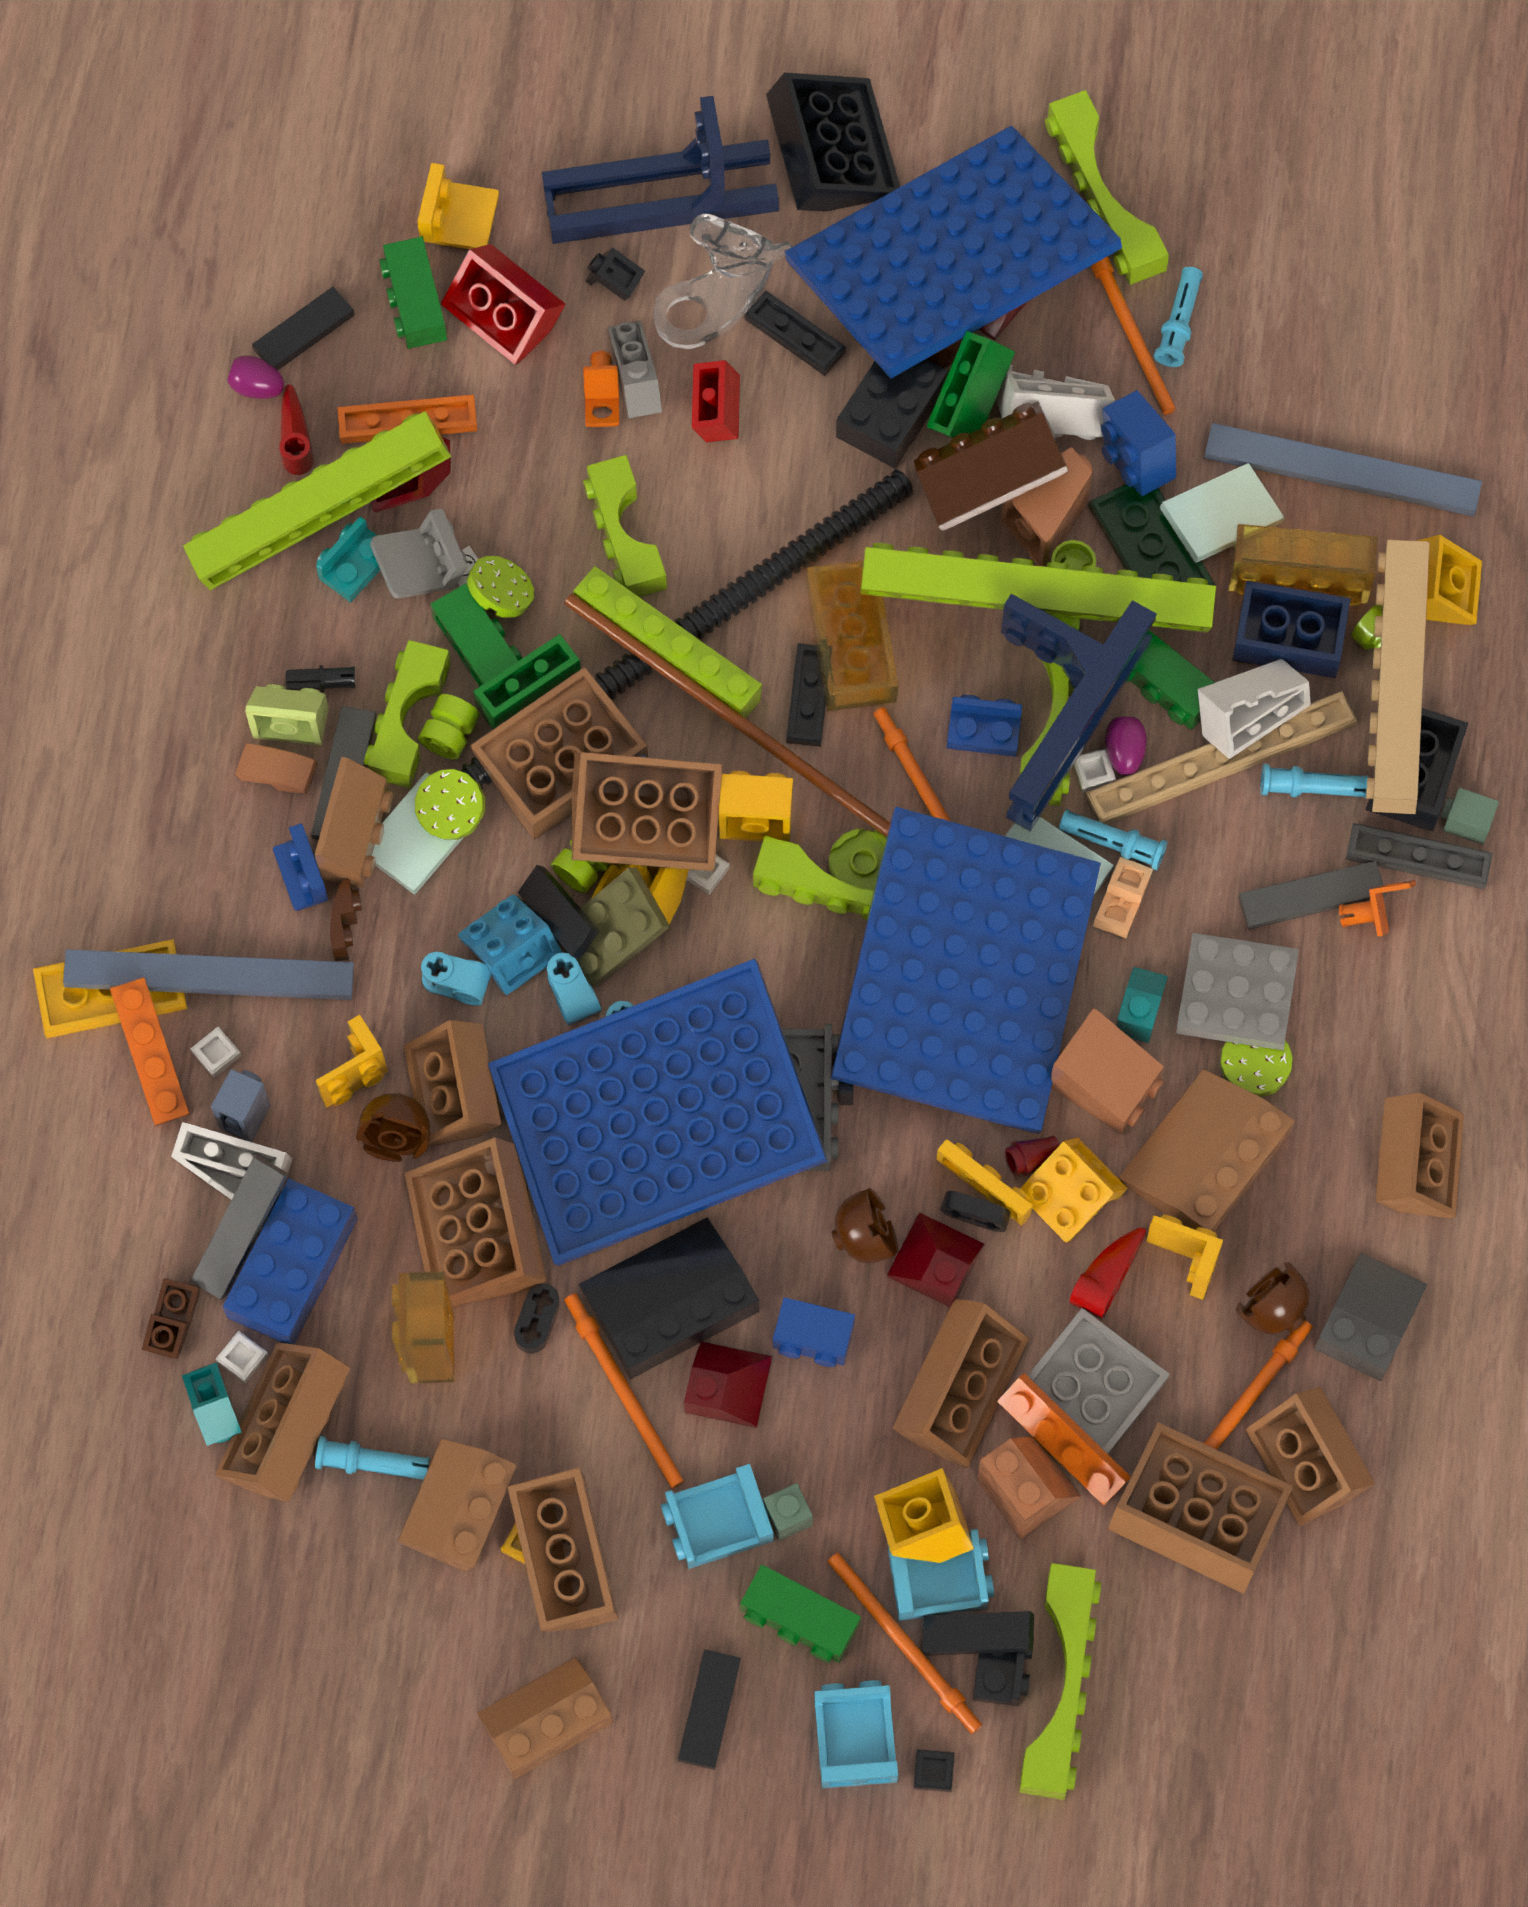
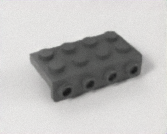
(812, 1058)

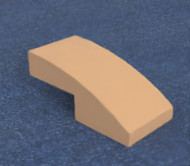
(1123, 897)

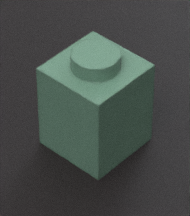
(1469, 815)
(788, 1512)

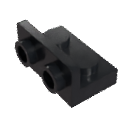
(1001, 1677)

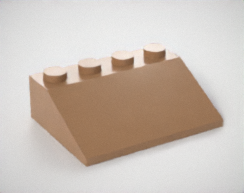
(536, 748)
(645, 811)
(1207, 1152)
(476, 1222)
(1200, 1507)

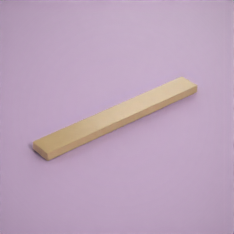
(1209, 764)

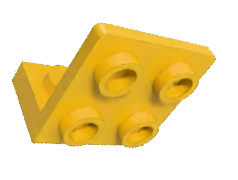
(456, 212)
(364, 1069)
(1071, 1188)
(1197, 1244)

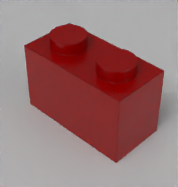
(715, 401)

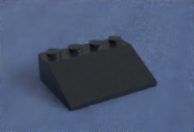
(831, 140)
(670, 1297)

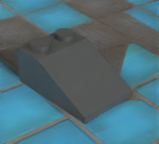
(1370, 1316)

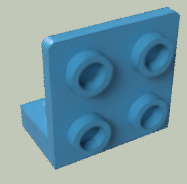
(511, 943)

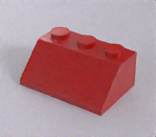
(502, 302)

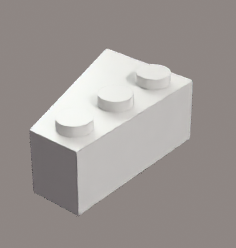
(1069, 406)
(1251, 705)
(222, 1158)

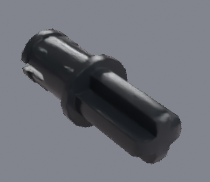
(321, 678)

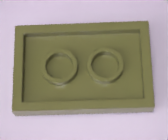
(626, 922)

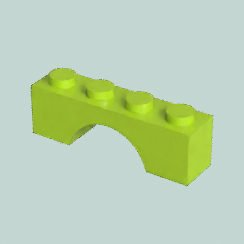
(613, 490)
(420, 675)

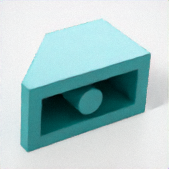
(1141, 1004)
(211, 1404)

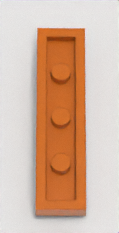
(449, 414)
(149, 1051)
(1064, 1439)

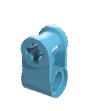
(459, 980)
(573, 994)

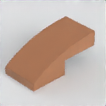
(276, 767)

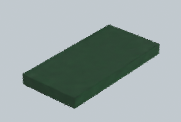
(1143, 535)

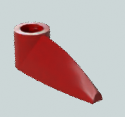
(294, 435)
(1103, 1278)

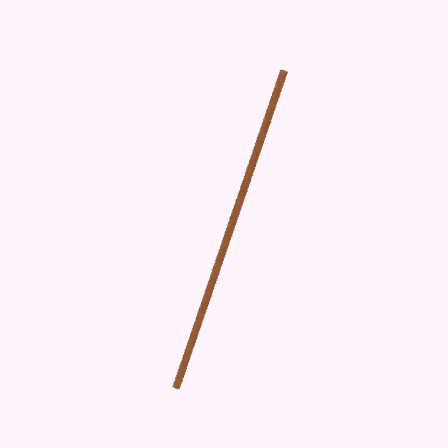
(729, 714)

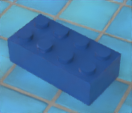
(290, 1262)

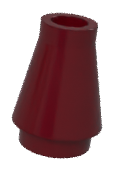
(1029, 1155)

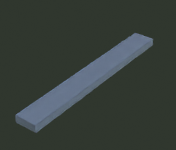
(1343, 469)
(210, 974)

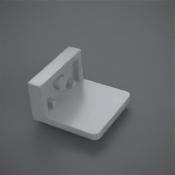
(420, 558)

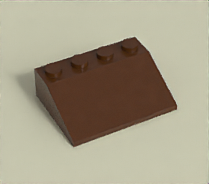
(990, 465)

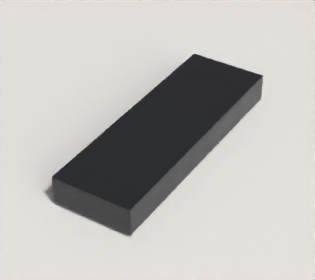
(303, 329)
(795, 333)
(807, 699)
(558, 911)
(978, 1633)
(709, 1709)

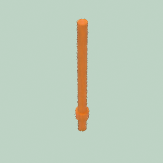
(1103, 270)
(897, 742)
(589, 1330)
(1283, 1353)
(951, 1698)

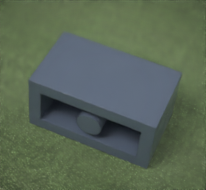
(241, 1104)

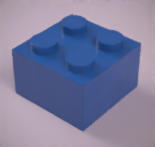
(1138, 443)

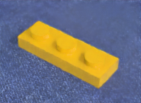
(984, 1180)

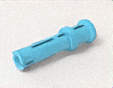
(1176, 329)
(1296, 781)
(1129, 843)
(354, 1458)

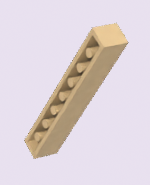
(1400, 677)

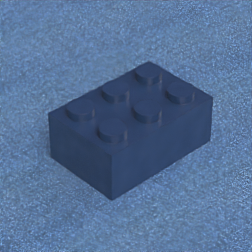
(1291, 626)

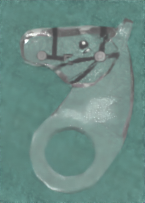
(740, 272)

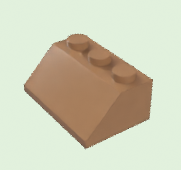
(352, 824)
(453, 1081)
(1419, 1156)
(1311, 1451)
(457, 1504)
(545, 1717)

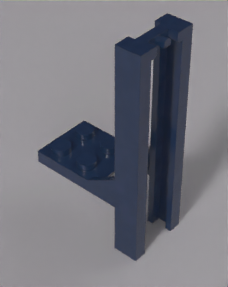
(702, 156)
(1097, 677)

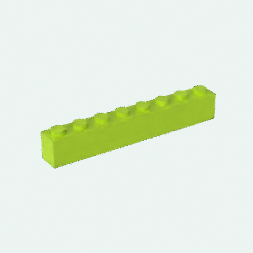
(316, 500)

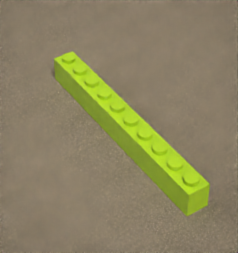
(1051, 588)

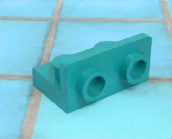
(350, 561)

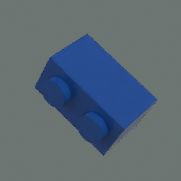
(813, 1332)

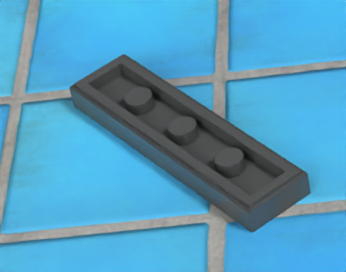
(350, 741)
(1419, 856)
(1309, 895)
(239, 1227)

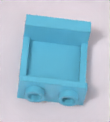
(718, 1518)
(942, 1587)
(855, 1735)

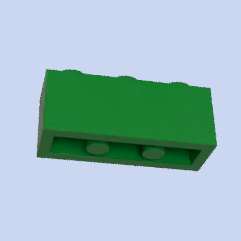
(413, 293)
(970, 386)
(473, 635)
(526, 681)
(1170, 681)
(799, 1615)

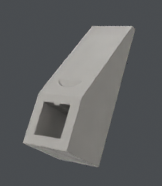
(635, 369)

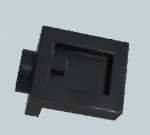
(615, 273)

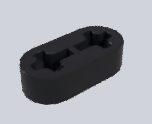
(975, 1211)
(545, 1320)

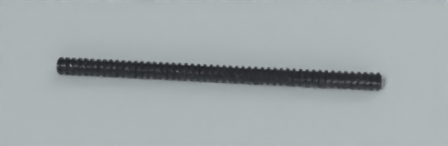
(756, 583)

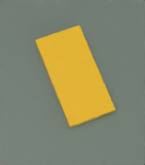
(84, 1009)

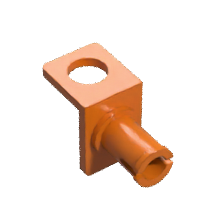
(601, 390)
(1372, 910)

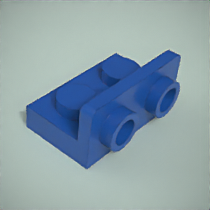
(984, 725)
(300, 870)

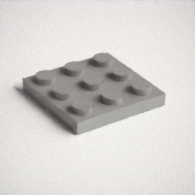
(1237, 991)
(1098, 1379)

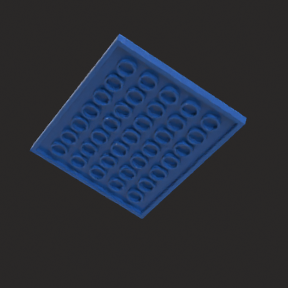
(952, 251)
(966, 970)
(657, 1112)

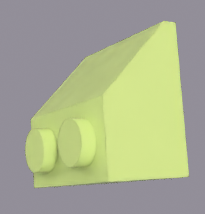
(287, 714)

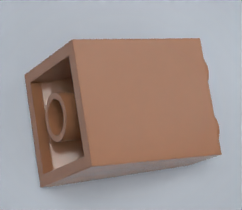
(1048, 512)
(1107, 1073)
(1025, 1484)

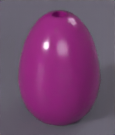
(255, 378)
(1125, 744)

